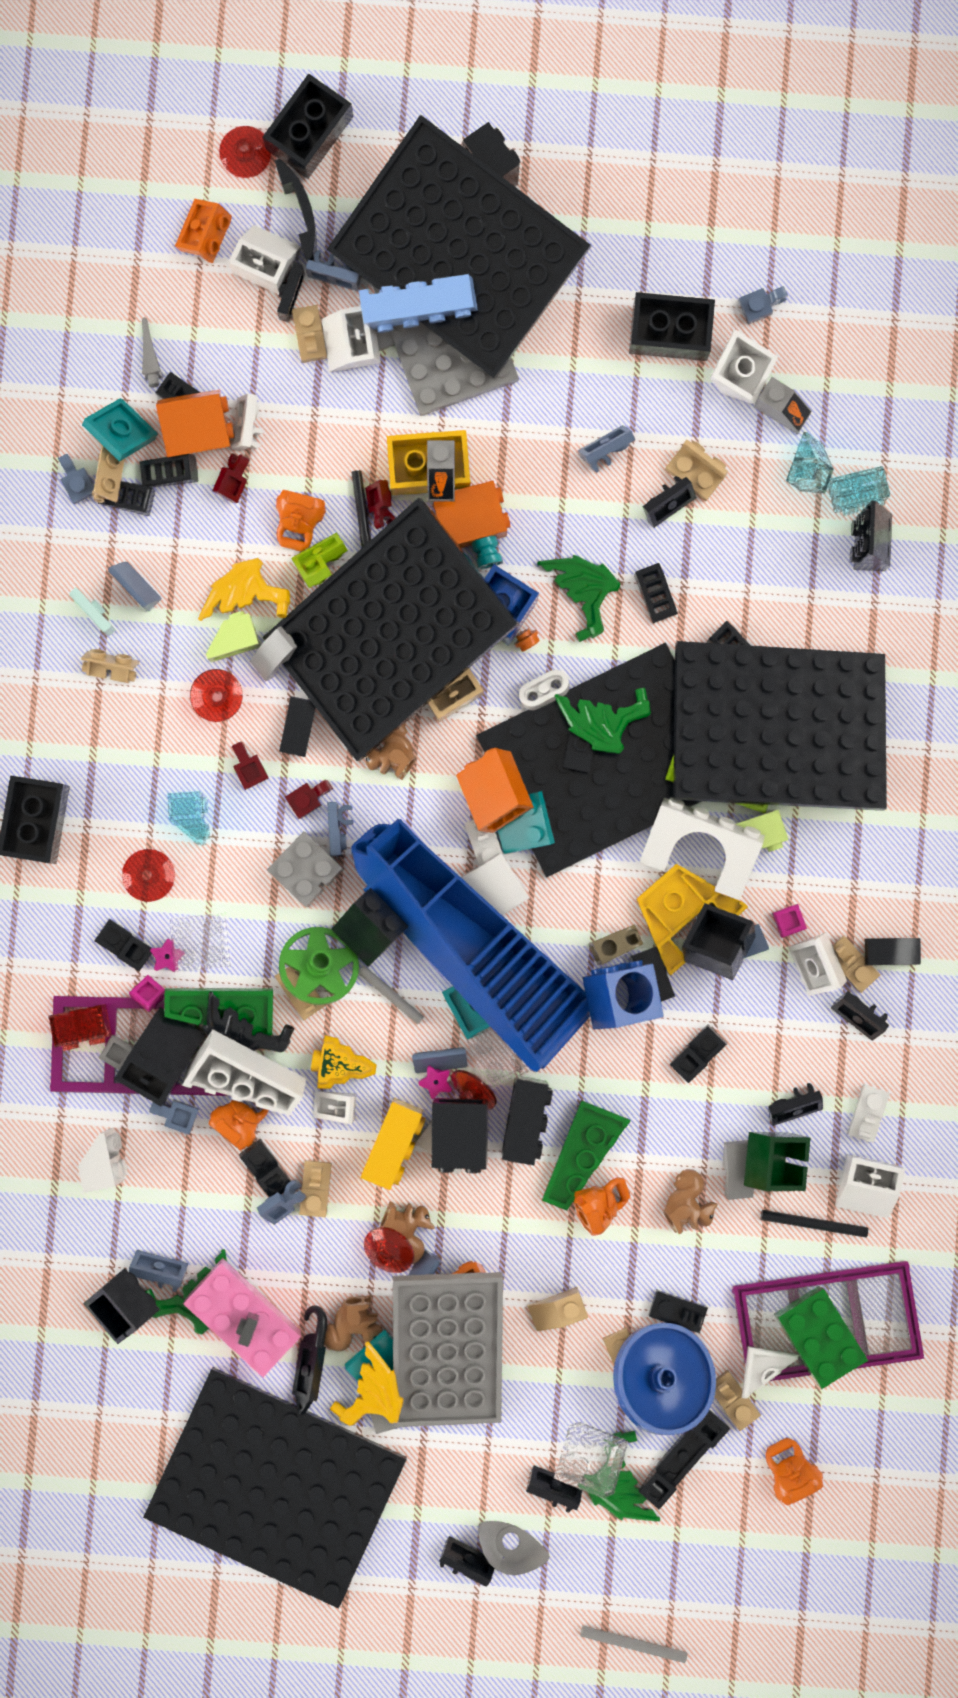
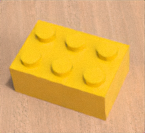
(409, 460)
(393, 1144)

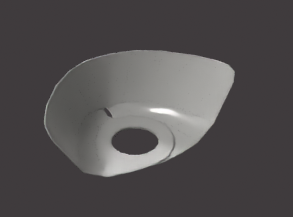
(521, 1560)

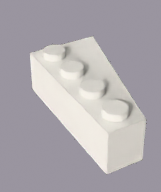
(244, 1074)

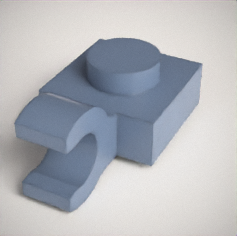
(759, 305)
(77, 482)
(179, 1115)
(279, 1206)

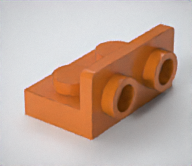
(204, 229)

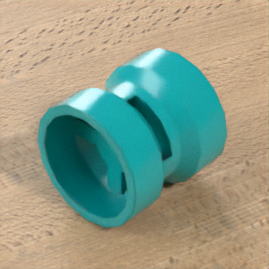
(487, 552)

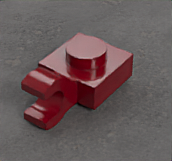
(230, 480)
(379, 501)
(250, 769)
(305, 799)

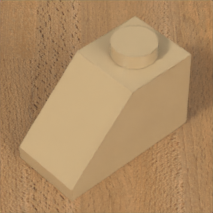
(558, 1310)

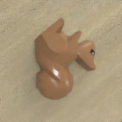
(395, 754)
(682, 1205)
(407, 1223)
(352, 1319)

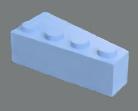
(418, 303)

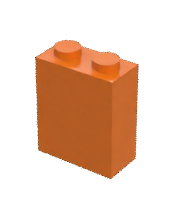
(194, 422)
(474, 514)
(494, 790)

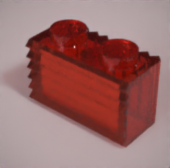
(79, 1026)

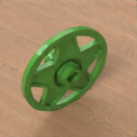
(318, 966)

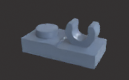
(325, 272)
(612, 442)
(337, 840)
(158, 1269)

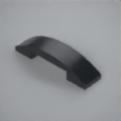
(292, 184)
(681, 1459)

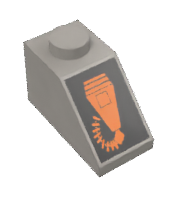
(783, 405)
(441, 471)

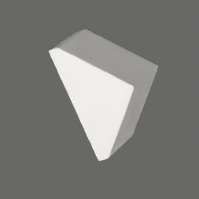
(335, 1106)

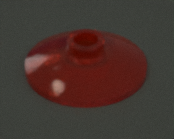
(244, 163)
(206, 686)
(161, 879)
(472, 1087)
(388, 1250)

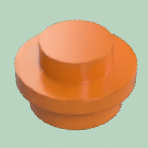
(526, 639)

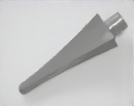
(150, 364)

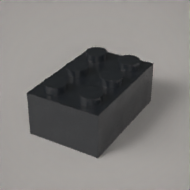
(308, 126)
(671, 326)
(33, 819)
(526, 1120)

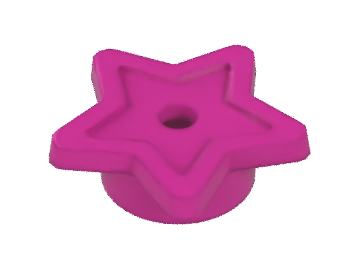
(159, 954)
(436, 1074)

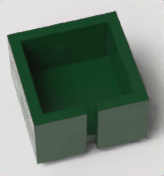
(767, 1165)

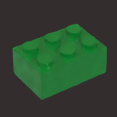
(820, 1337)

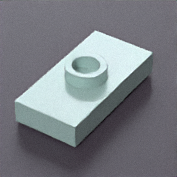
(93, 610)

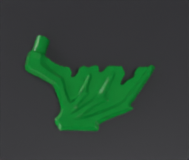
(585, 584)
(600, 724)
(175, 1304)
(626, 1494)

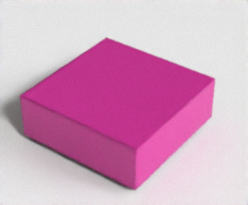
(789, 920)
(147, 993)

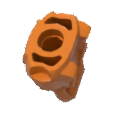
(299, 515)
(237, 1123)
(598, 1205)
(794, 1476)

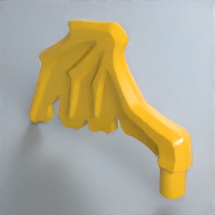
(240, 588)
(377, 1390)

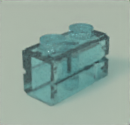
(858, 490)

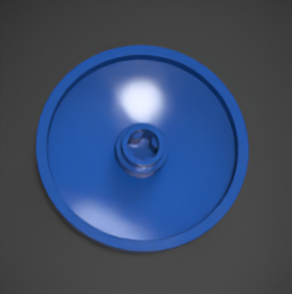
(664, 1379)

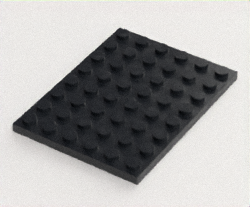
(452, 215)
(392, 629)
(779, 726)
(621, 789)
(275, 1487)

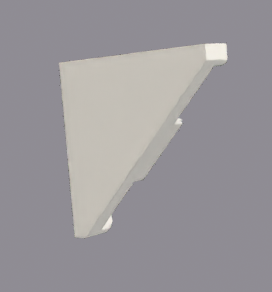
(763, 1366)

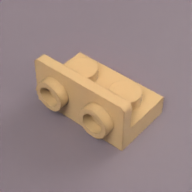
(698, 467)

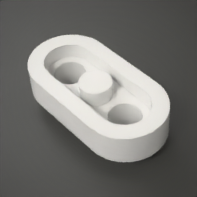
(543, 689)

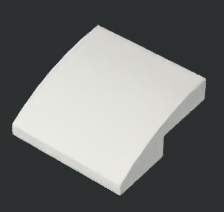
(497, 884)

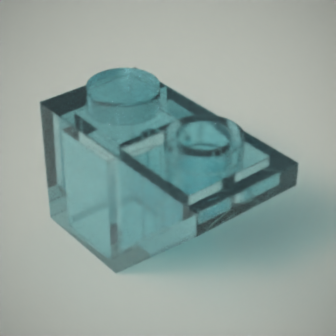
(811, 466)
(187, 813)

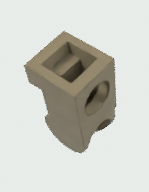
(615, 944)

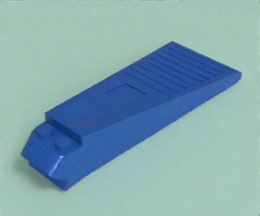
(473, 945)

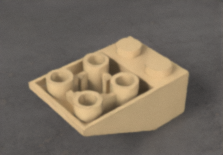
(456, 696)

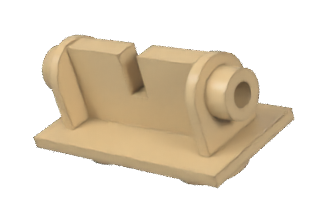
(107, 477)
(120, 665)

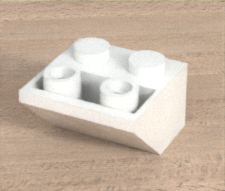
(264, 258)
(349, 340)
(102, 1163)
(869, 1186)

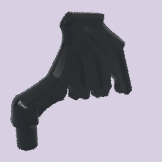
(241, 1029)

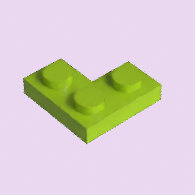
(312, 561)

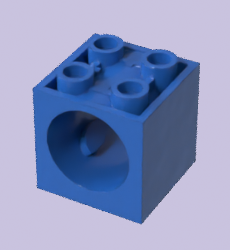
(515, 595)
(643, 991)

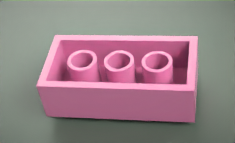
(226, 1298)

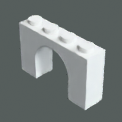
(739, 843)

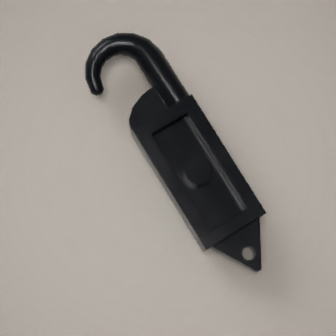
(310, 1362)

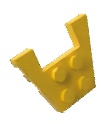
(674, 903)

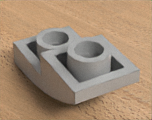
(272, 653)
(734, 1163)

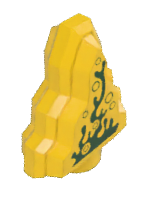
(338, 1064)

